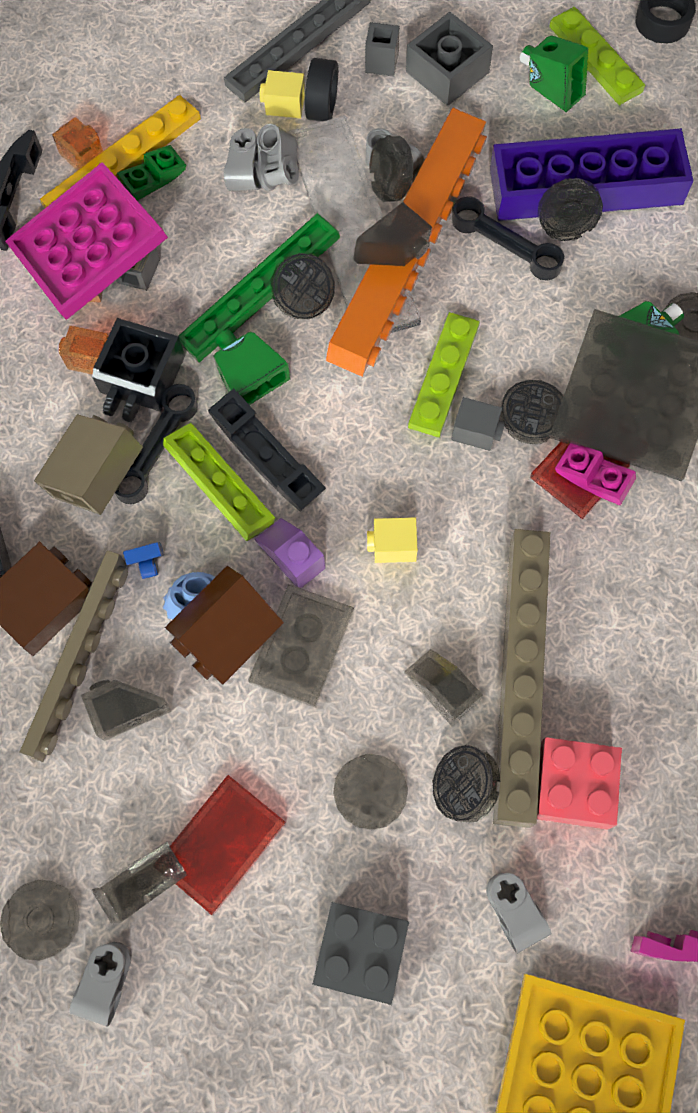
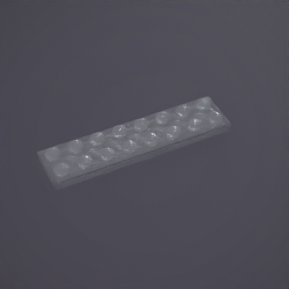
(345, 198)

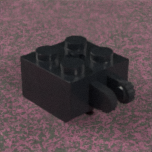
(136, 367)

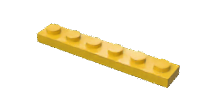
(130, 149)

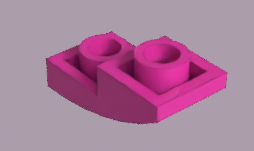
(594, 474)
(658, 947)

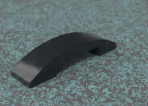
(18, 159)
(264, 451)

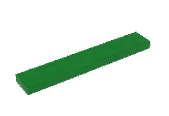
(254, 289)

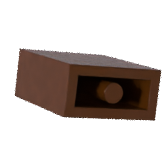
(40, 597)
(223, 626)

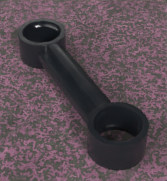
(507, 238)
(153, 444)

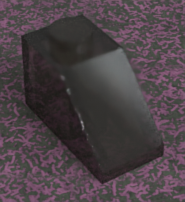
(394, 239)
(444, 686)
(120, 707)
(138, 883)

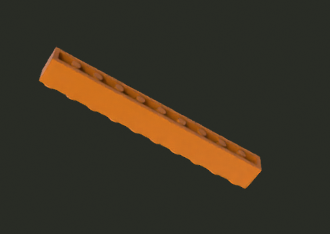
(383, 286)

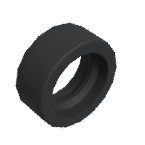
(664, 30)
(321, 89)

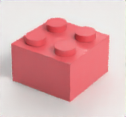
(579, 783)

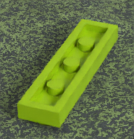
(603, 60)
(443, 375)
(219, 481)

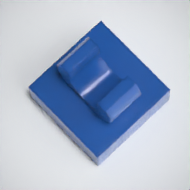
(145, 558)

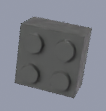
(448, 58)
(361, 953)

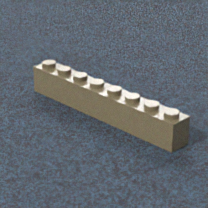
(522, 679)

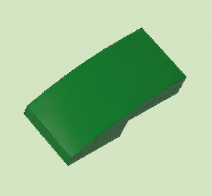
(158, 170)

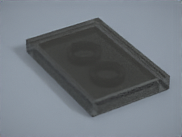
(303, 648)

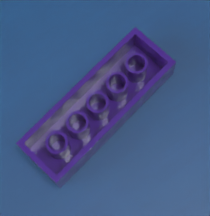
(626, 169)

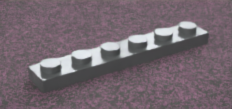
(291, 45)

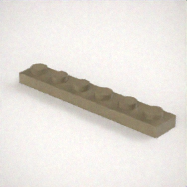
(71, 666)

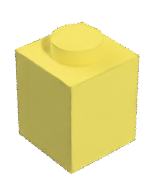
(283, 94)
(393, 540)

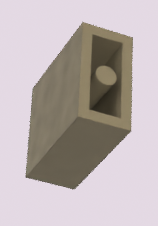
(89, 463)

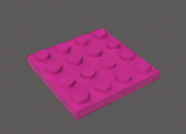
(85, 240)

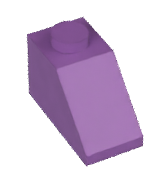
(292, 552)

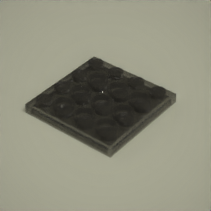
(633, 396)

